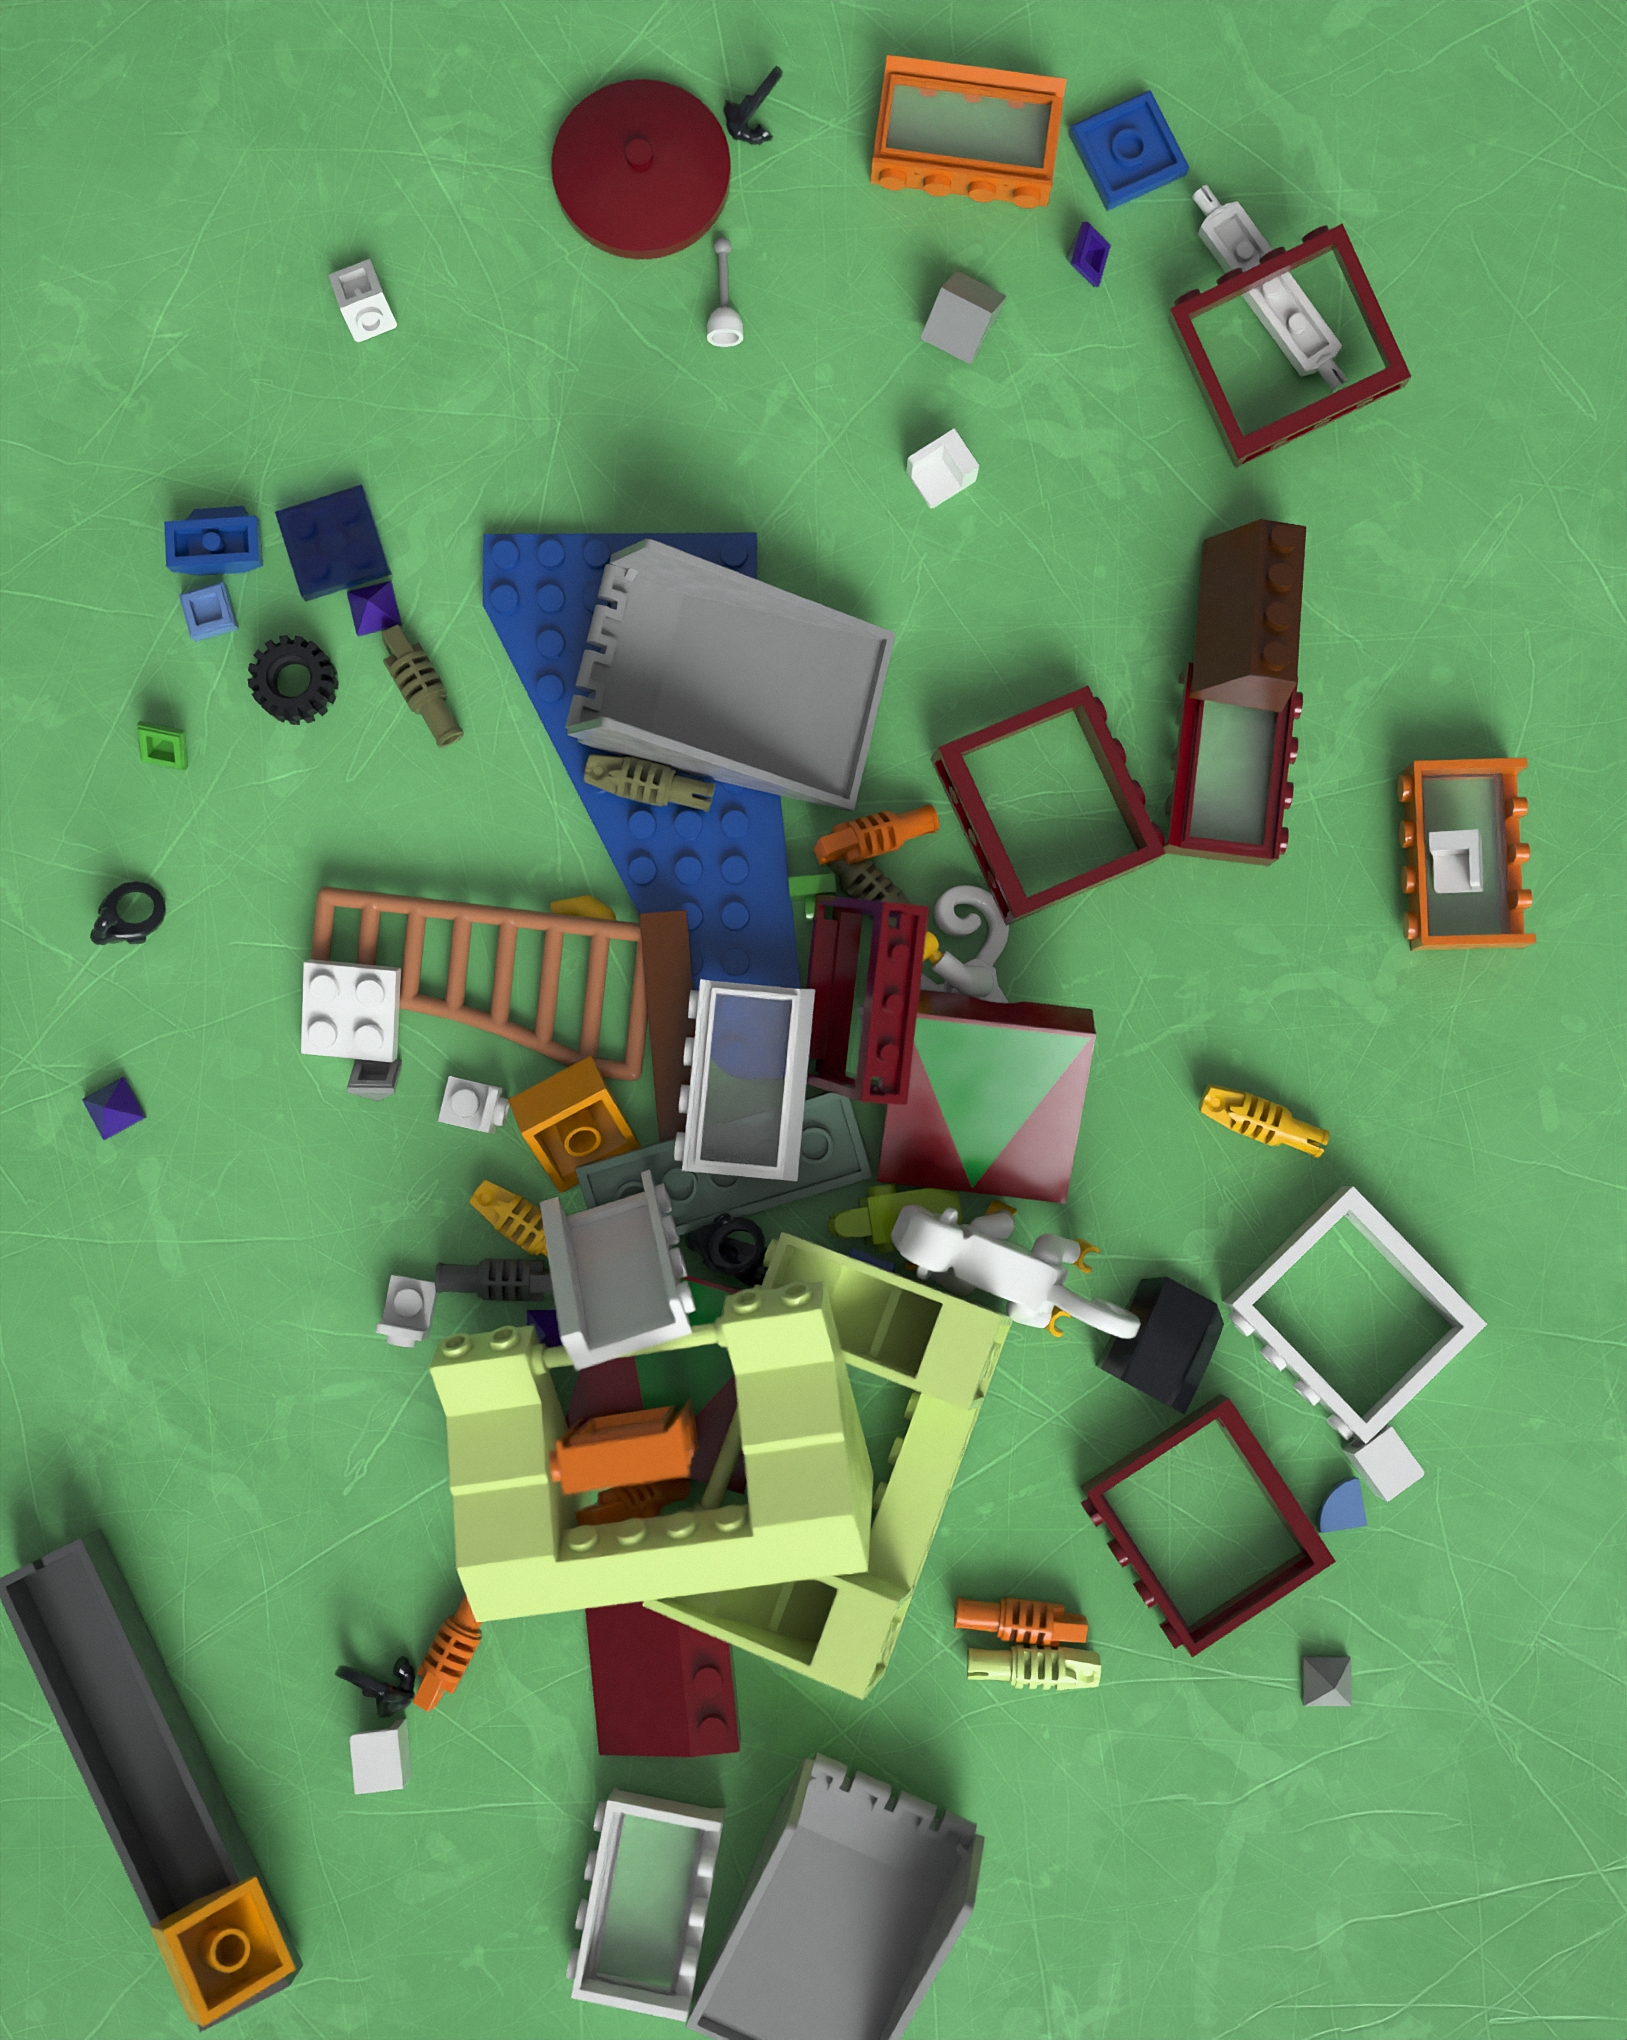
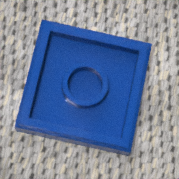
(1128, 150)

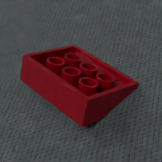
(660, 1685)

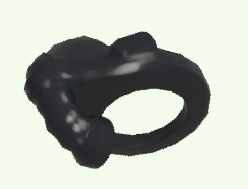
(739, 114)
(112, 929)
(709, 1238)
(388, 1697)

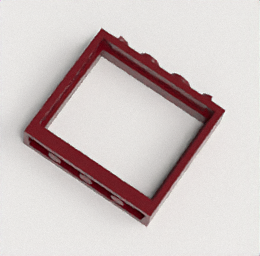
(1318, 414)
(983, 836)
(888, 1003)
(1257, 1597)

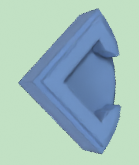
(1342, 1507)

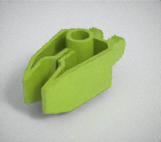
(881, 1210)

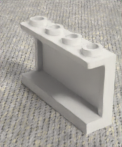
(617, 1275)

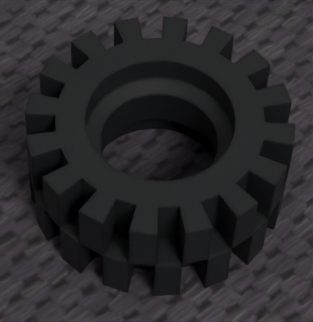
(278, 657)

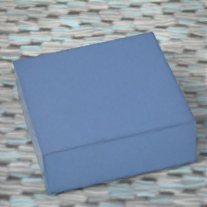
(208, 611)

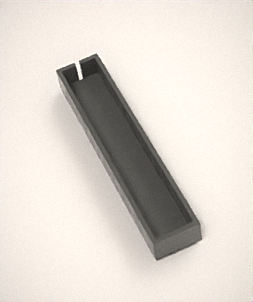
(130, 1735)

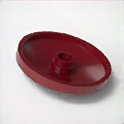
(641, 169)

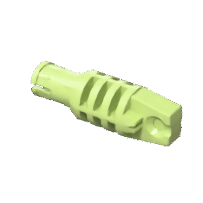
(1032, 1666)

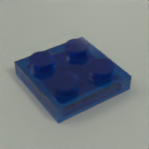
(333, 543)

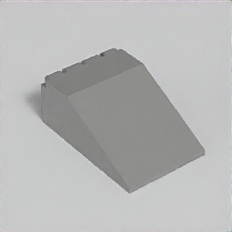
(729, 678)
(841, 1914)

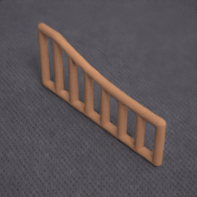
(509, 921)

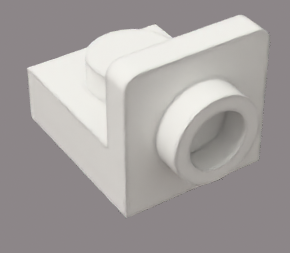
(362, 300)
(474, 1105)
(408, 1310)

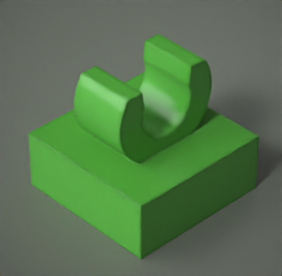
(807, 887)

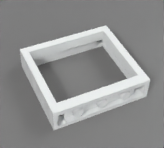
(1407, 1261)

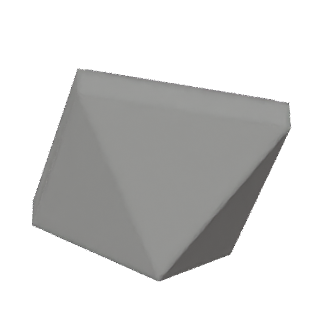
(374, 1079)
(1326, 1681)

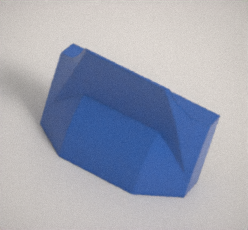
(214, 542)

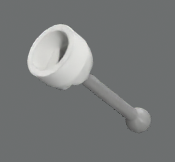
(724, 324)

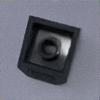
(1171, 1344)

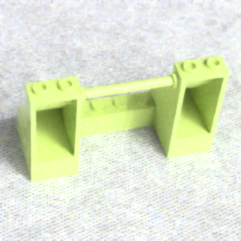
(918, 1337)
(799, 1443)

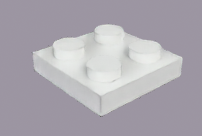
(350, 1010)

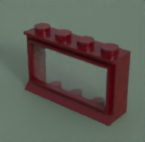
(1231, 779)

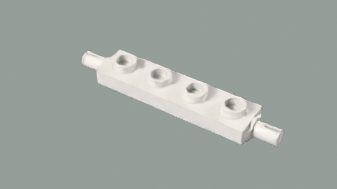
(1278, 303)

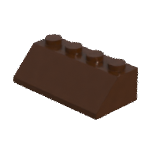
(1249, 615)

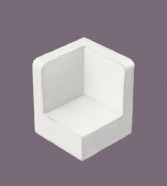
(942, 468)
(1457, 861)
(1384, 1463)
(381, 1758)

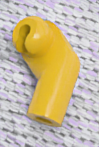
(583, 906)

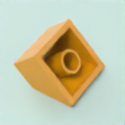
(572, 1121)
(222, 1950)

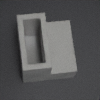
(962, 316)

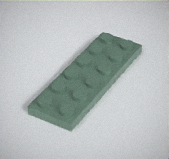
(828, 1159)

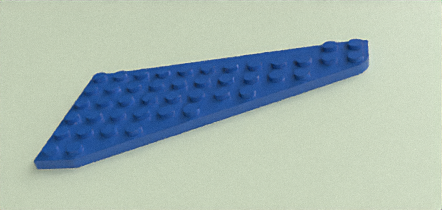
(673, 857)

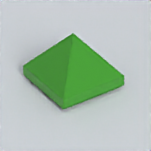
(162, 745)

